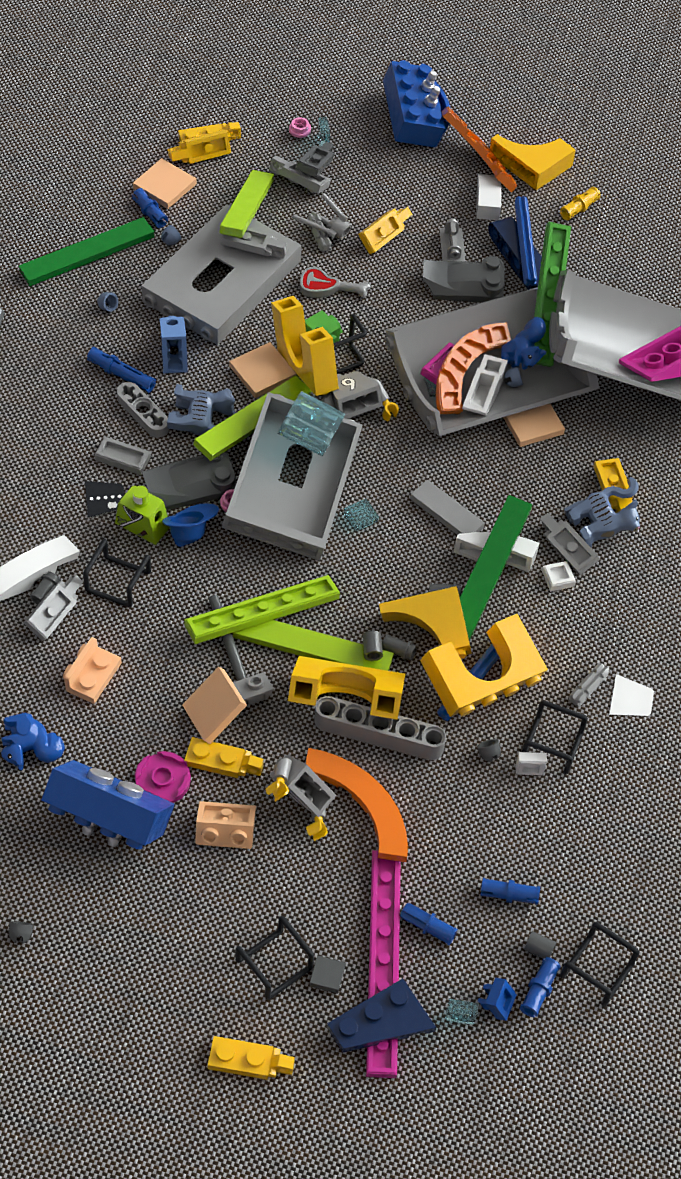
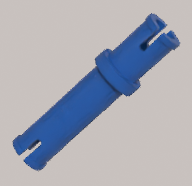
(113, 365)

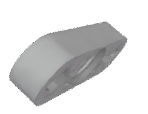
(144, 419)

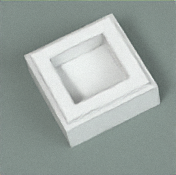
(558, 576)
(531, 763)

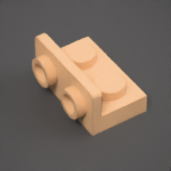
(90, 671)
(225, 825)

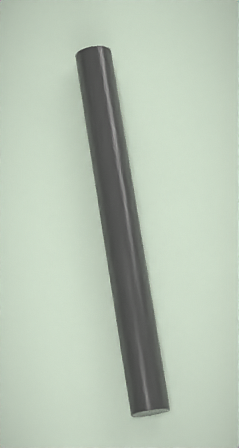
(230, 644)

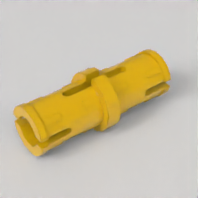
(580, 203)

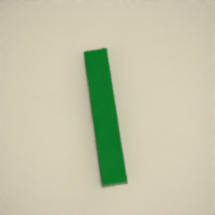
(86, 251)
(493, 560)

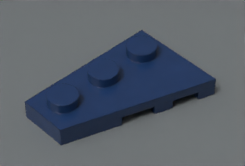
(383, 1017)

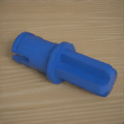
(428, 923)

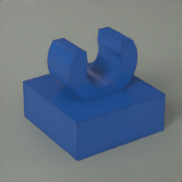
(500, 998)

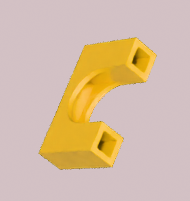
(307, 353)
(317, 676)
(463, 691)

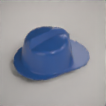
(190, 523)

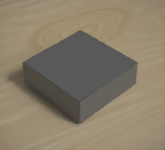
(327, 974)

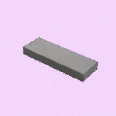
(446, 509)

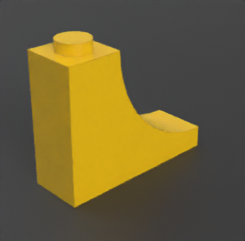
(534, 163)
(436, 612)

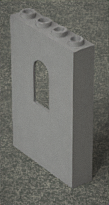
(229, 302)
(282, 512)

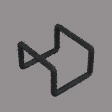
(353, 320)
(139, 569)
(529, 743)
(241, 955)
(571, 964)

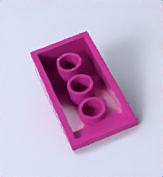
(658, 358)

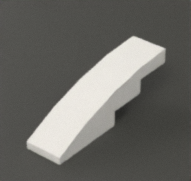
(28, 567)

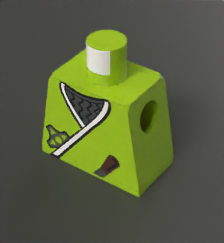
(142, 514)

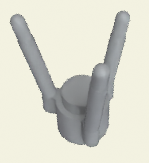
(336, 227)

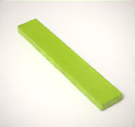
(246, 204)
(244, 422)
(261, 609)
(311, 644)

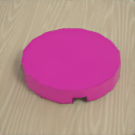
(164, 775)

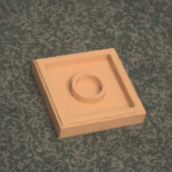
(165, 183)
(262, 369)
(534, 425)
(214, 705)

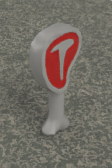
(318, 284)

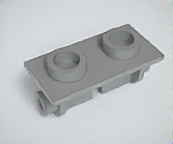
(452, 241)
(254, 688)

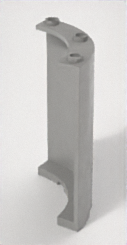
(602, 324)
(419, 341)

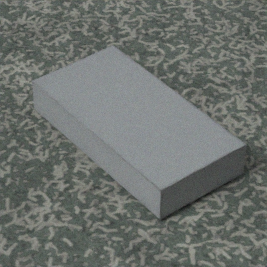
(122, 455)

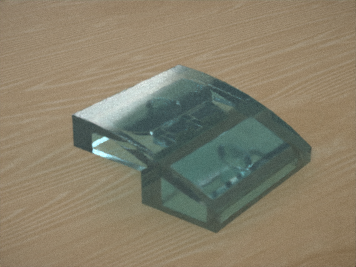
(311, 423)

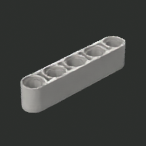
(388, 738)

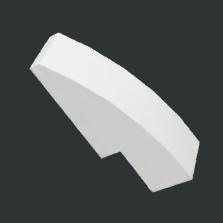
(488, 197)
(485, 385)
(521, 557)

